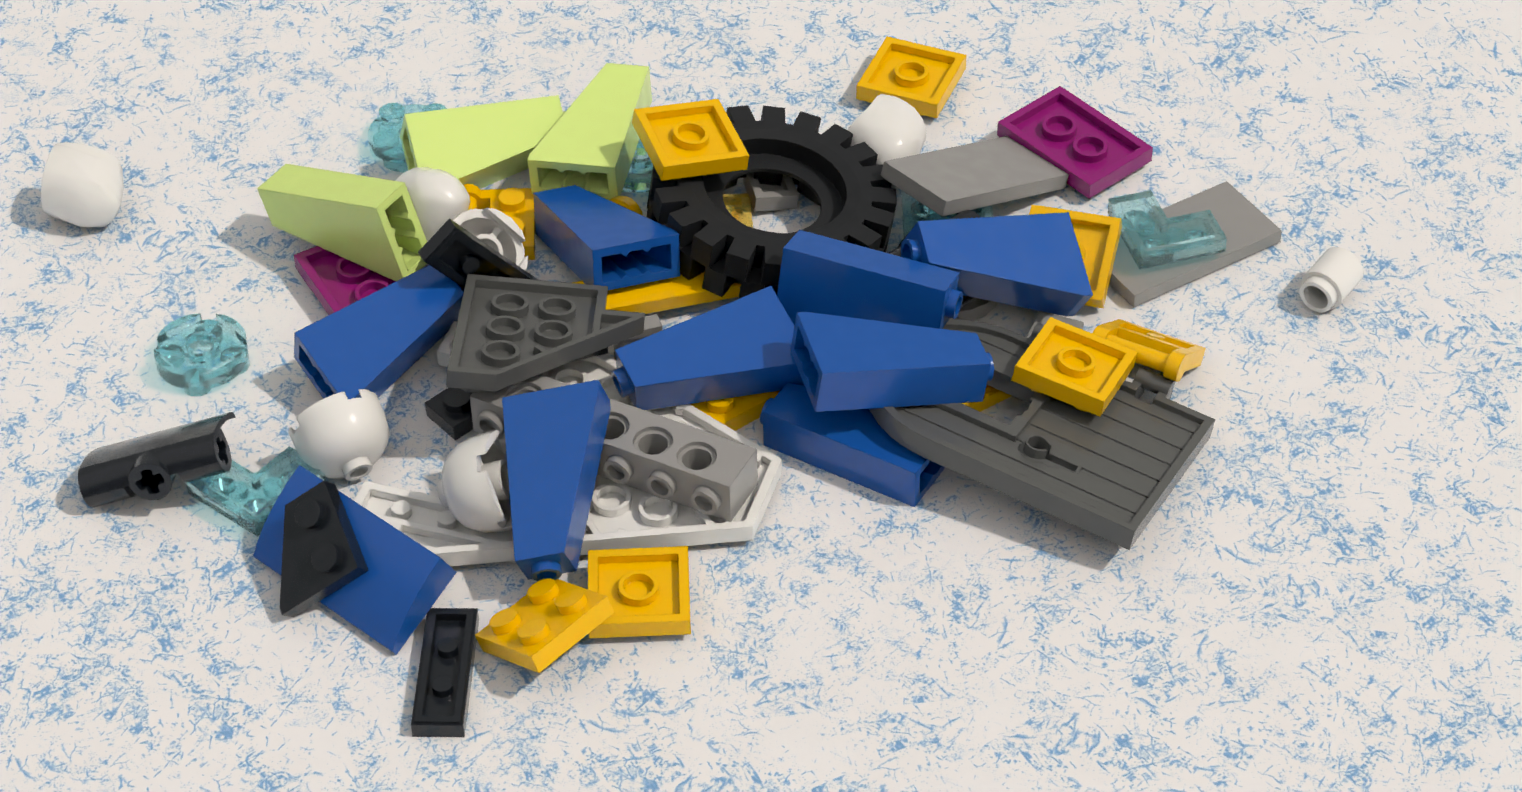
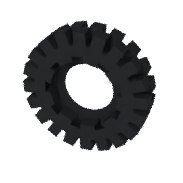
(839, 177)

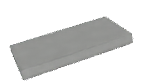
(974, 175)
(1242, 223)

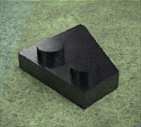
(317, 549)

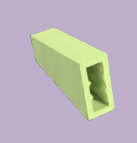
(595, 135)
(479, 140)
(349, 216)

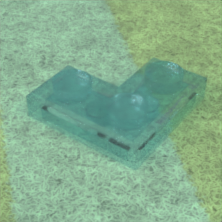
(1163, 240)
(247, 495)

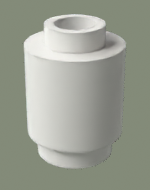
(1330, 279)

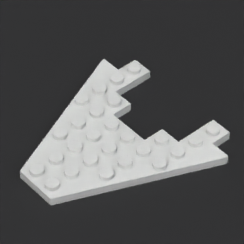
(617, 514)

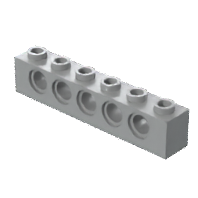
(652, 453)

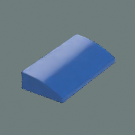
(401, 576)

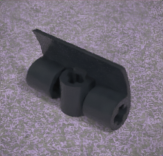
(150, 462)

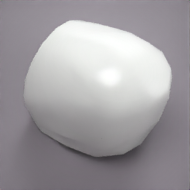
(889, 128)
(82, 185)
(435, 197)

